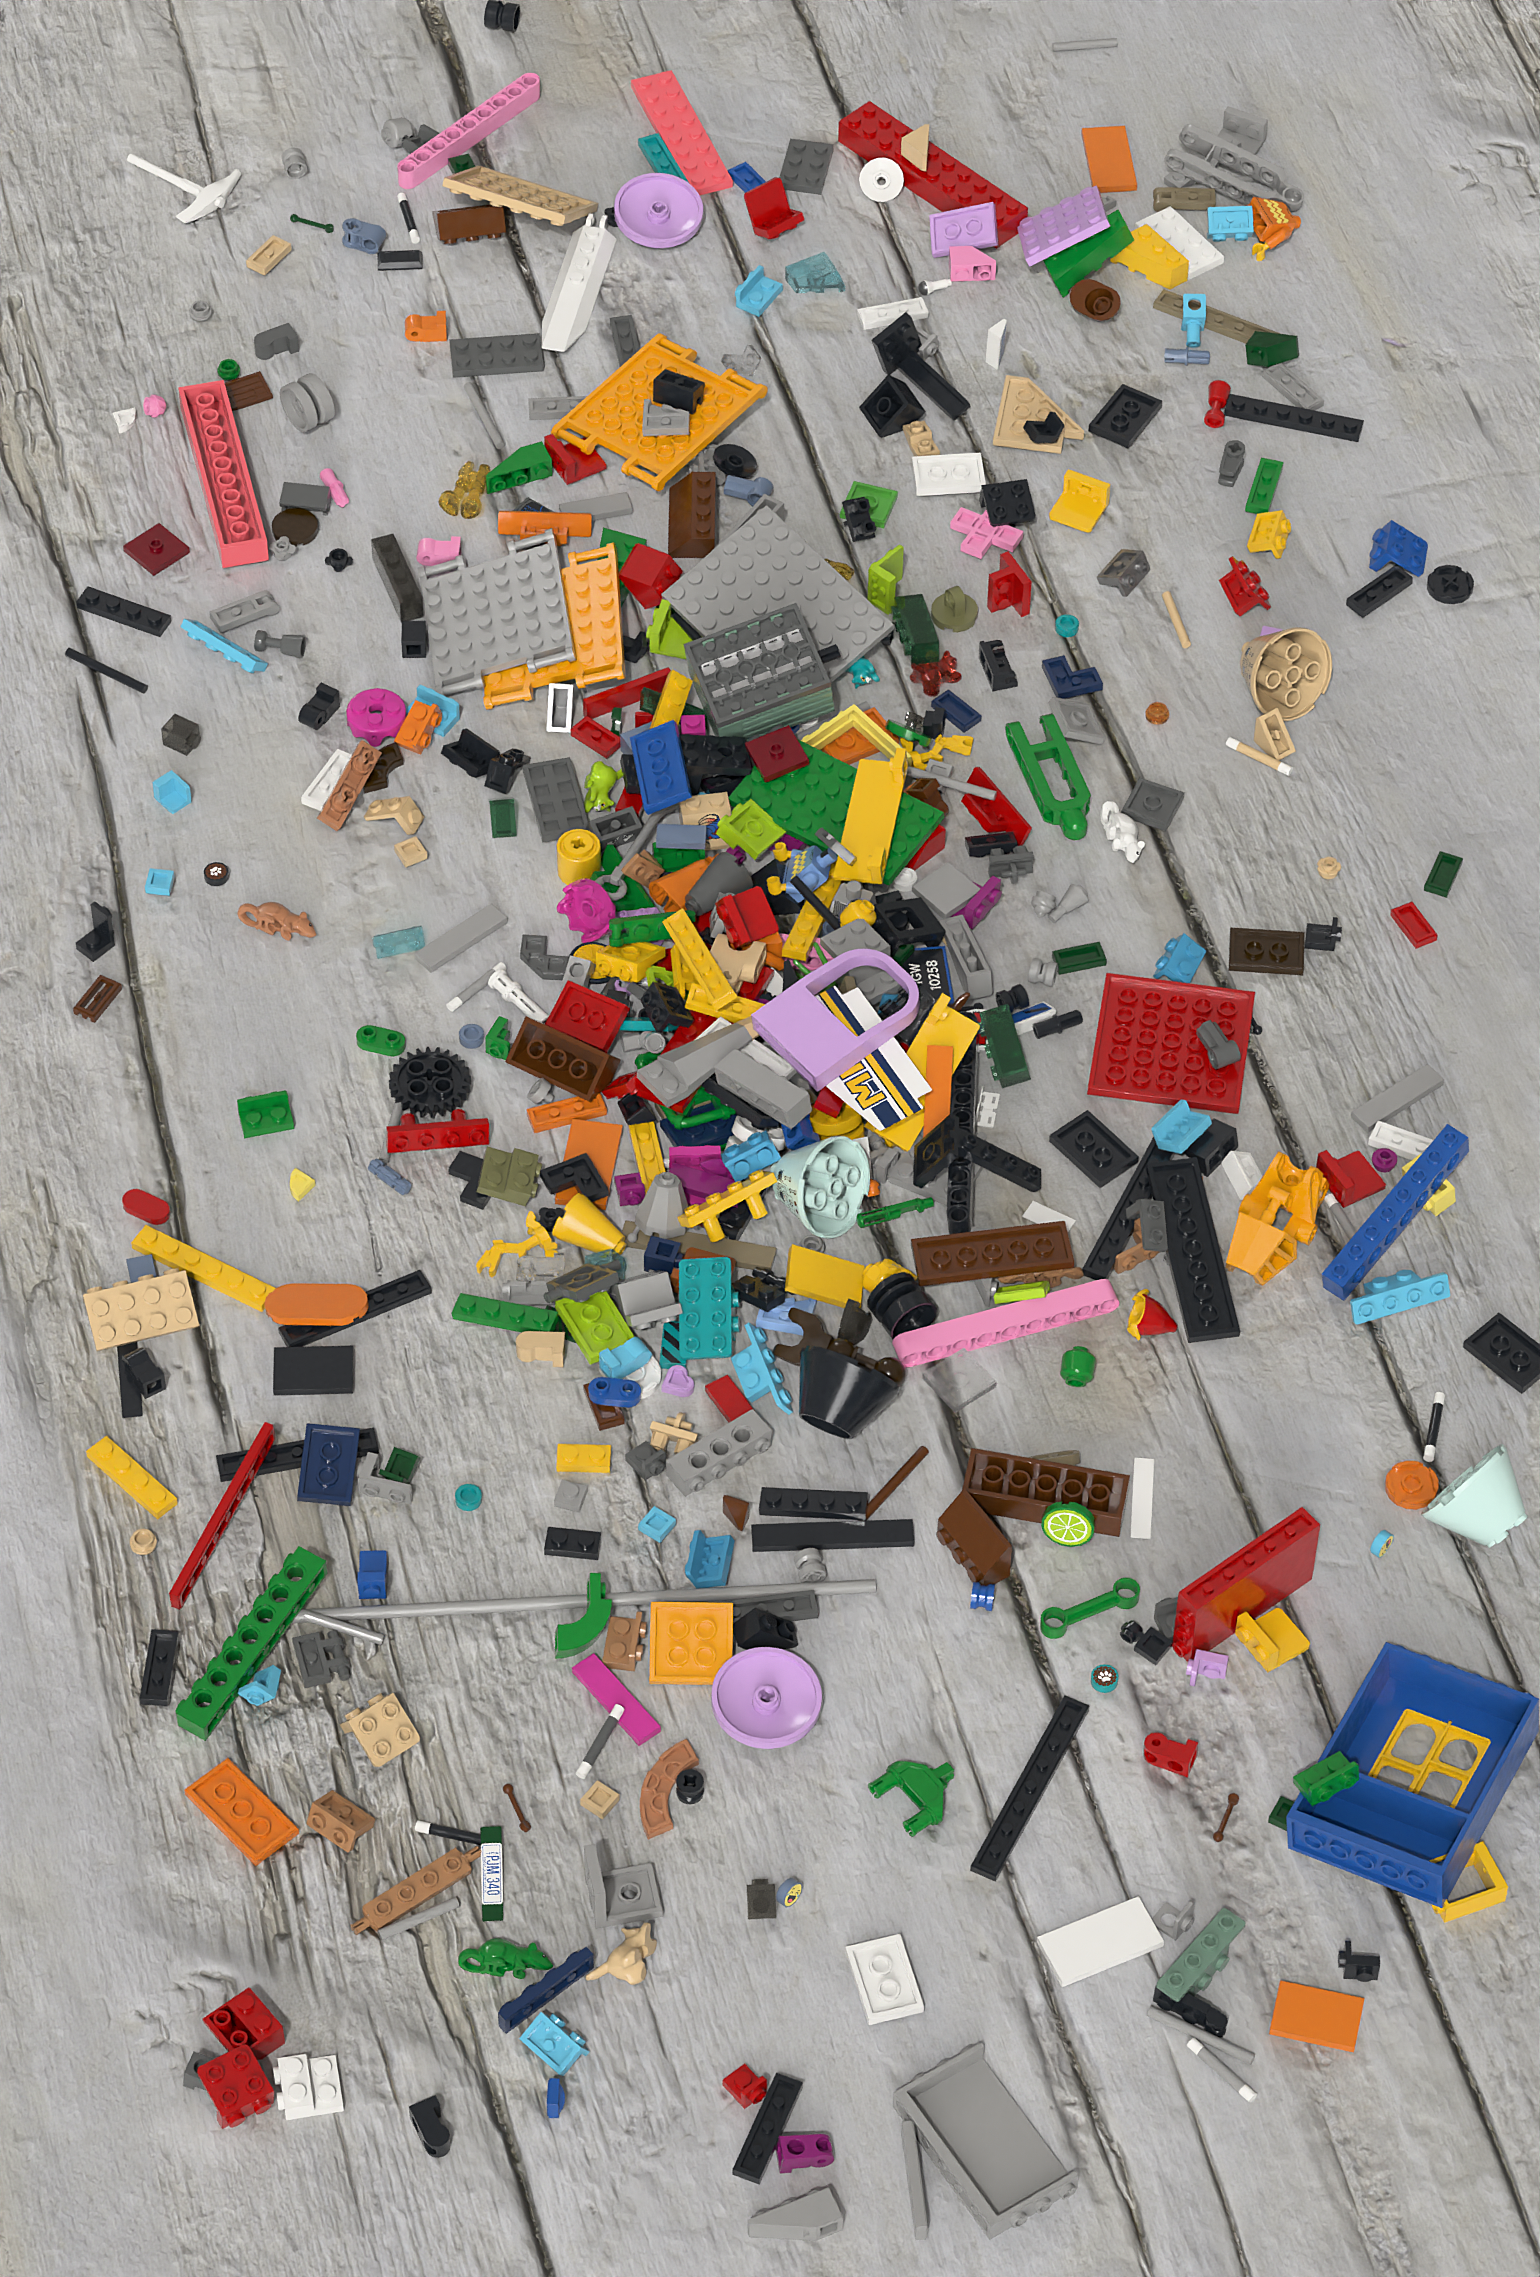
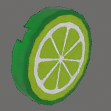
(1068, 1524)

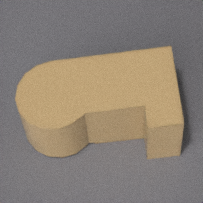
(541, 1346)

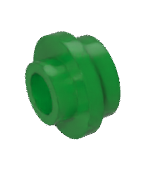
(228, 369)

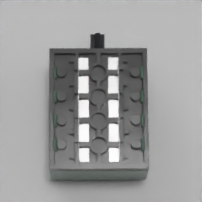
(761, 674)

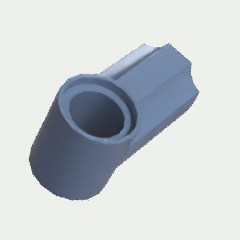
(747, 489)

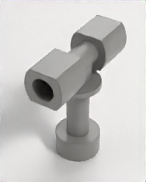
(649, 1040)

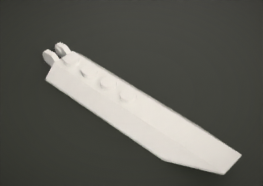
(577, 285)

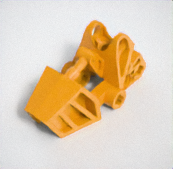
(1255, 1242)

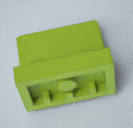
(883, 579)

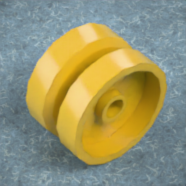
(847, 1123)

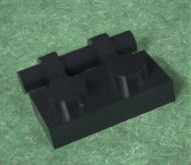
(758, 1289)

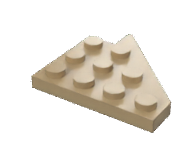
(1026, 401)

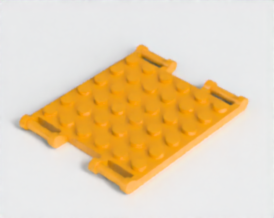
(615, 412)
(596, 629)

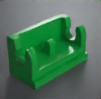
(676, 859)

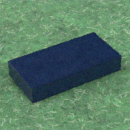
(957, 711)

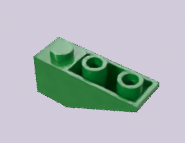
(521, 467)

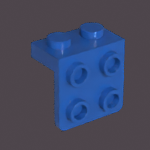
(1400, 546)

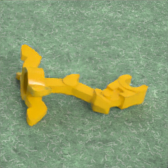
(956, 743)
(492, 1257)

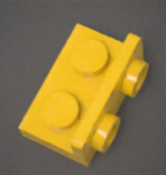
(1269, 533)

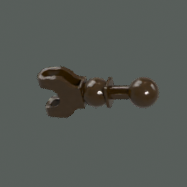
(815, 1336)

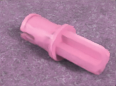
(336, 487)

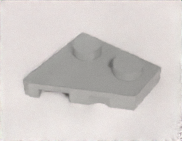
(664, 420)

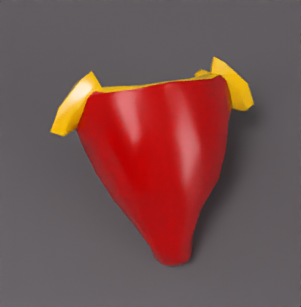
(1149, 1317)

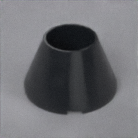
(839, 1393)

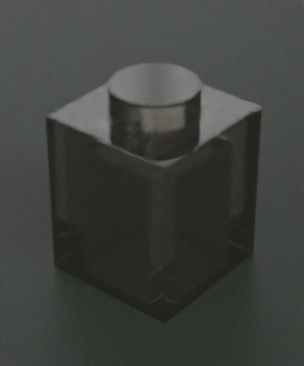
(181, 734)

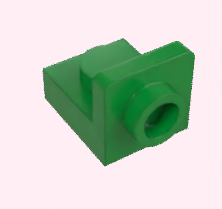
(497, 1039)

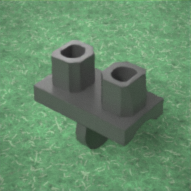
(1010, 865)

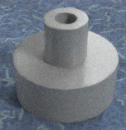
(540, 1092)

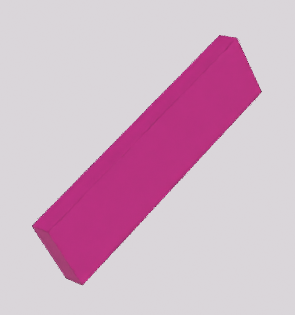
(610, 1691)

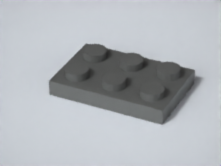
(806, 166)

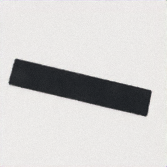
(130, 1395)

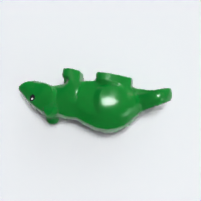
(501, 1955)

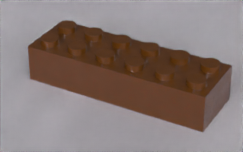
(1027, 1486)

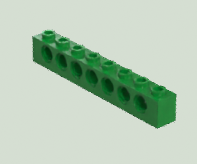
(203, 1720)

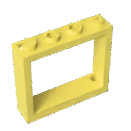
(853, 718)

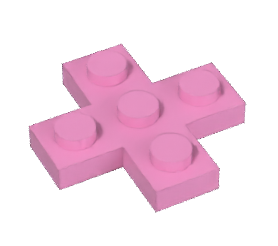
(983, 535)

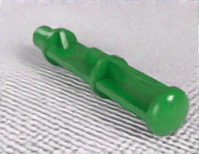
(893, 1211)

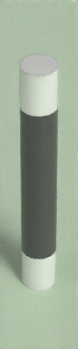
(600, 1741)

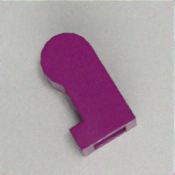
(803, 2152)

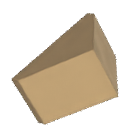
(915, 147)
(1272, 735)

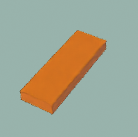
(563, 1111)

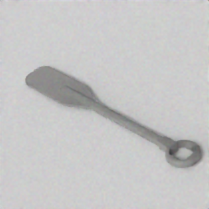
(617, 875)

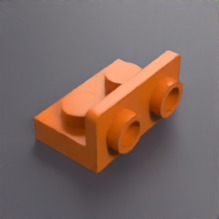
(418, 727)

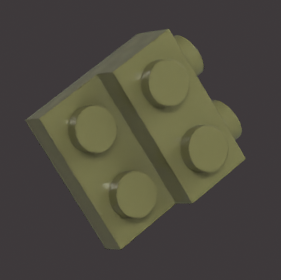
(509, 1175)

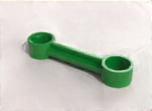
(1089, 1608)

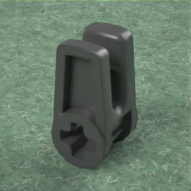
(1231, 463)

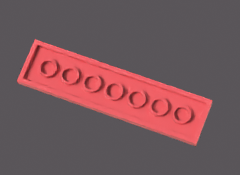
(681, 131)

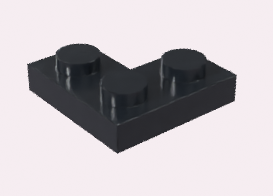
(578, 1173)

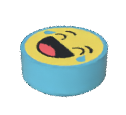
(1381, 1543)

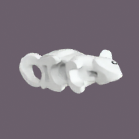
(1122, 831)

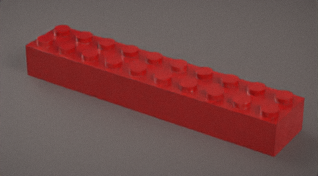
(946, 181)

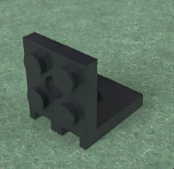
(890, 1007)

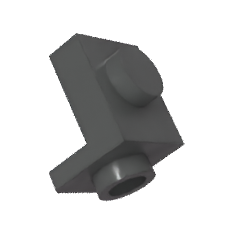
(424, 135)

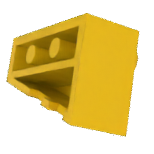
(1154, 258)

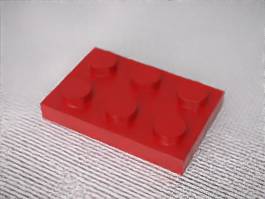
(587, 1016)

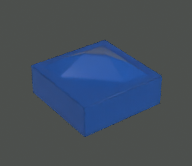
(555, 2098)

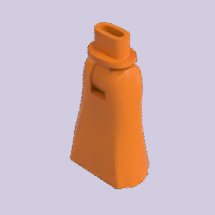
(676, 885)

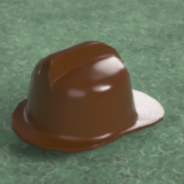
(1095, 299)

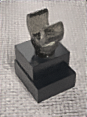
(932, 723)

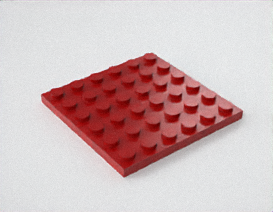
(1151, 1047)

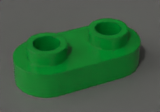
(379, 1040)

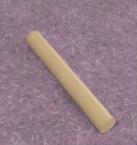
(1176, 619)

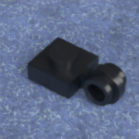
(1149, 1645)

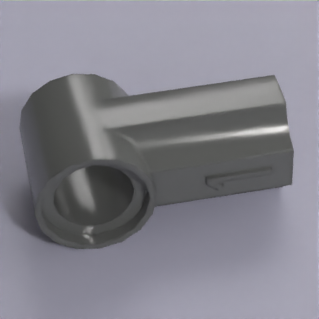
(1220, 1050)

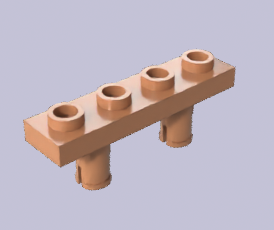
(349, 785)

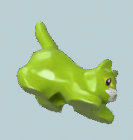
(600, 782)

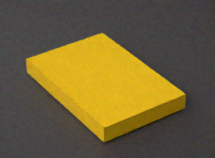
(823, 1277)

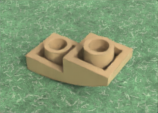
(920, 439)

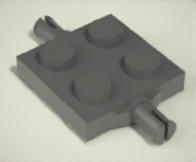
(583, 1282)

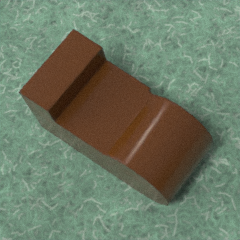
(928, 793)

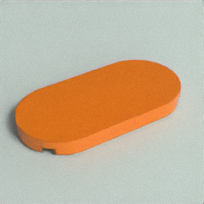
(316, 1304)

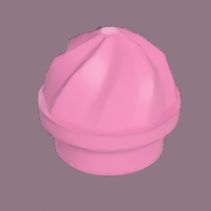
(154, 405)

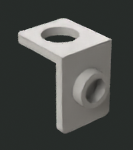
(1182, 1923)

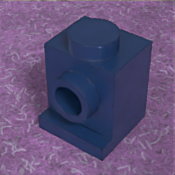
(662, 1255)

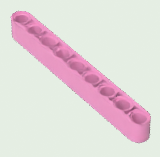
(468, 130)
(1005, 1323)

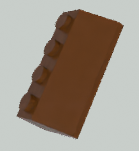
(692, 516)
(562, 1059)

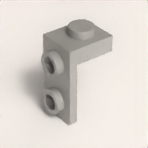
(378, 1487)

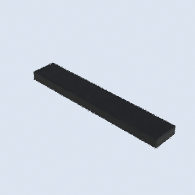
(380, 1301)
(286, 1456)
(832, 1535)

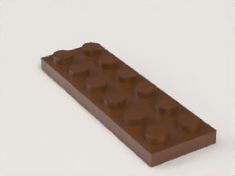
(992, 1253)

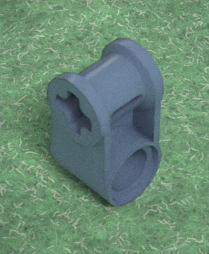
(364, 237)

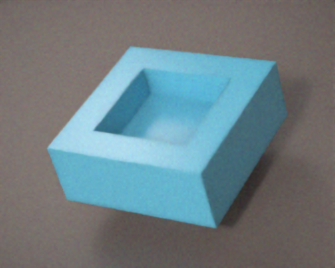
(159, 882)
(657, 1524)

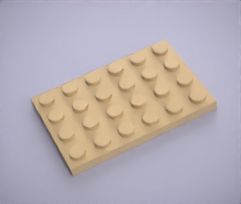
(520, 195)

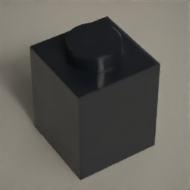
(413, 639)

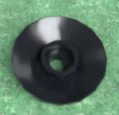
(735, 460)

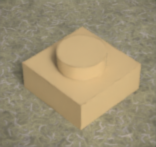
(410, 851)
(599, 1799)

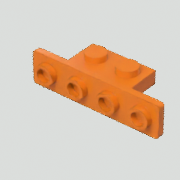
(535, 523)

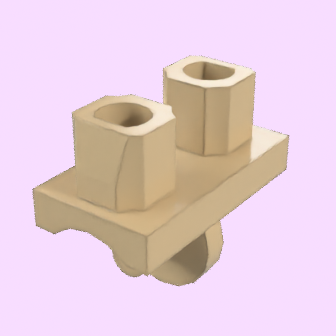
(663, 1433)

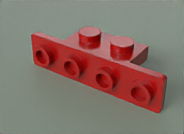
(996, 814)

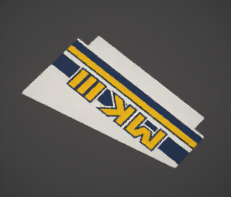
(884, 1082)

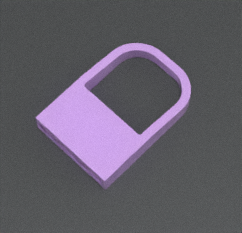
(816, 1039)

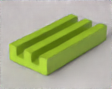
(1022, 1292)

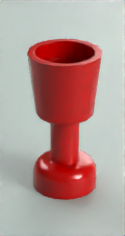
(1217, 398)

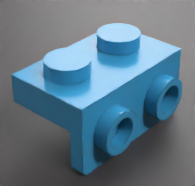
(1180, 959)
(709, 1560)

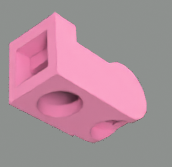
(434, 552)

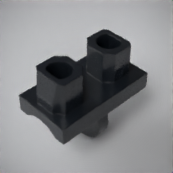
(858, 519)

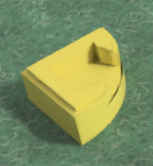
(300, 1184)

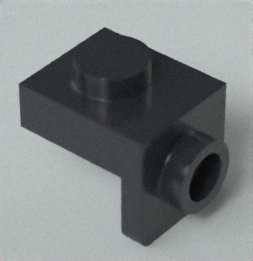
(1044, 431)
(1322, 936)
(1358, 1966)

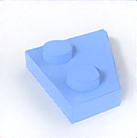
(778, 1319)

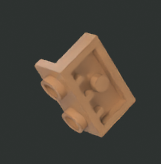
(623, 1642)
(339, 1820)

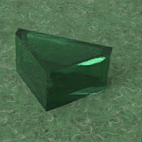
(502, 817)

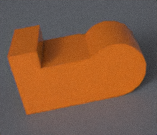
(426, 327)

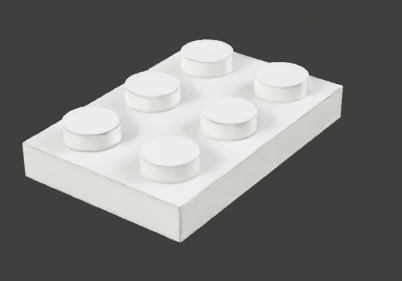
(948, 474)
(884, 1979)

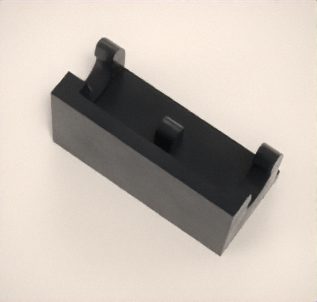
(678, 391)
(996, 666)
(1213, 1146)

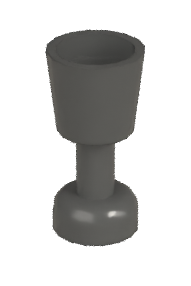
(288, 644)

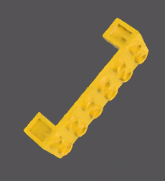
(872, 818)
(940, 1028)

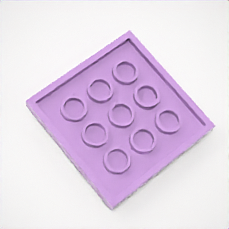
(1063, 225)

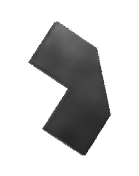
(468, 1168)

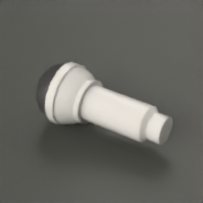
(927, 287)

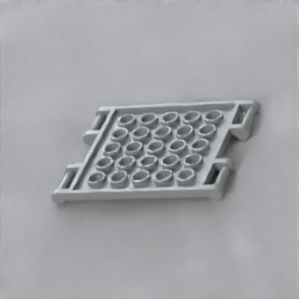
(496, 614)

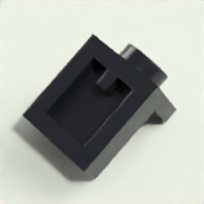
(635, 647)

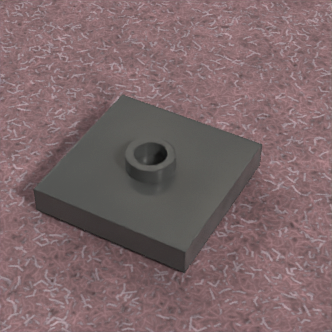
(1153, 804)

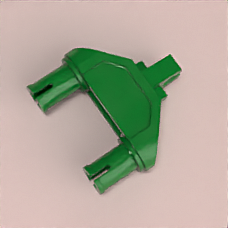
(921, 1785)

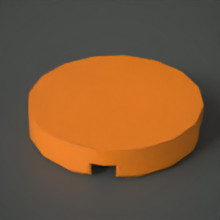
(1411, 1485)

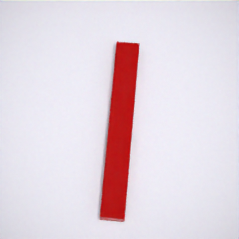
(222, 1516)

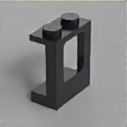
(925, 924)

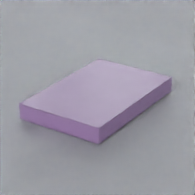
(963, 227)

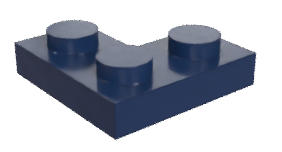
(1069, 683)

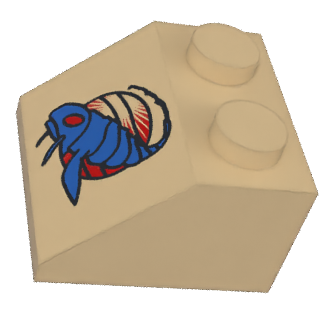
(707, 811)

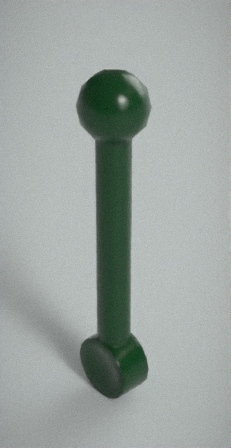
(329, 228)

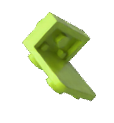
(665, 634)

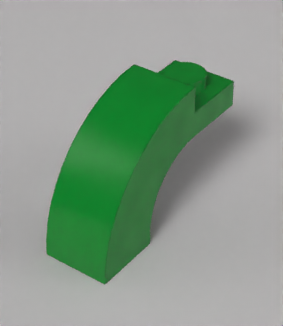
(580, 1635)

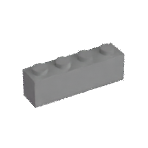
(763, 1088)

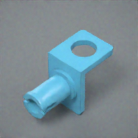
(1193, 320)

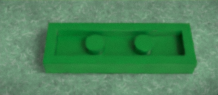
(1264, 486)

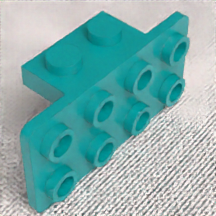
(708, 1308)

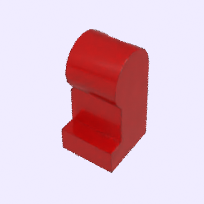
(1170, 1754)

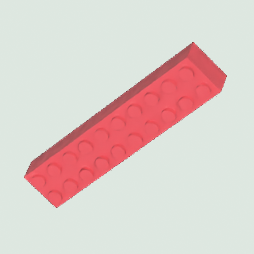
(223, 474)

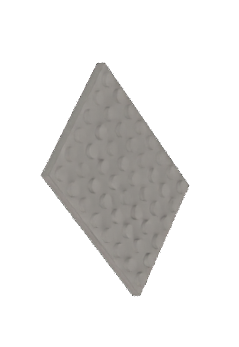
(771, 568)

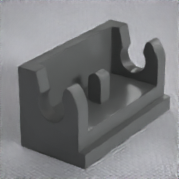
(305, 496)

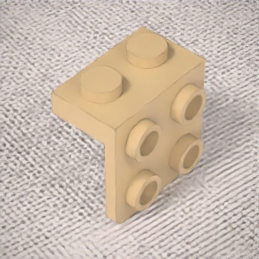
(381, 1728)

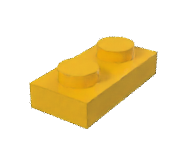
(583, 1458)

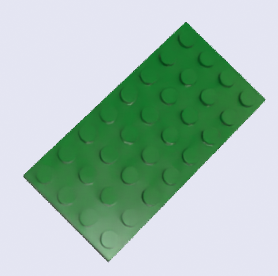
(821, 798)

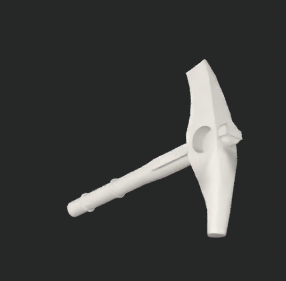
(207, 198)

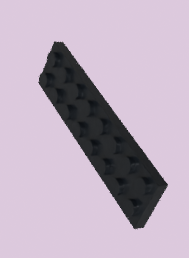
(1193, 1251)

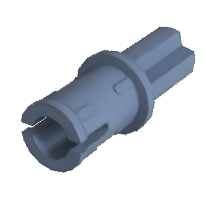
(1186, 356)

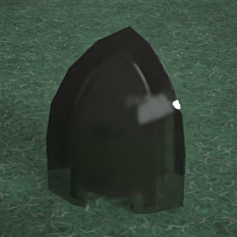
(854, 1322)

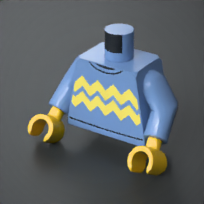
(809, 865)

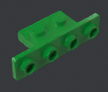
(635, 895)

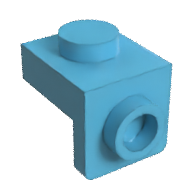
(263, 1687)

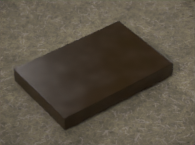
(1266, 951)

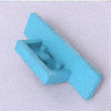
(1397, 1294)
(758, 1371)

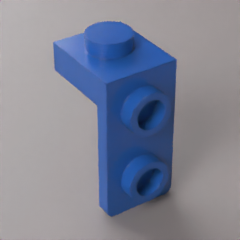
(372, 1574)

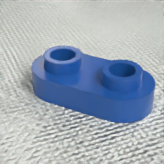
(613, 1392)

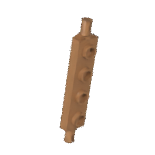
(416, 1889)

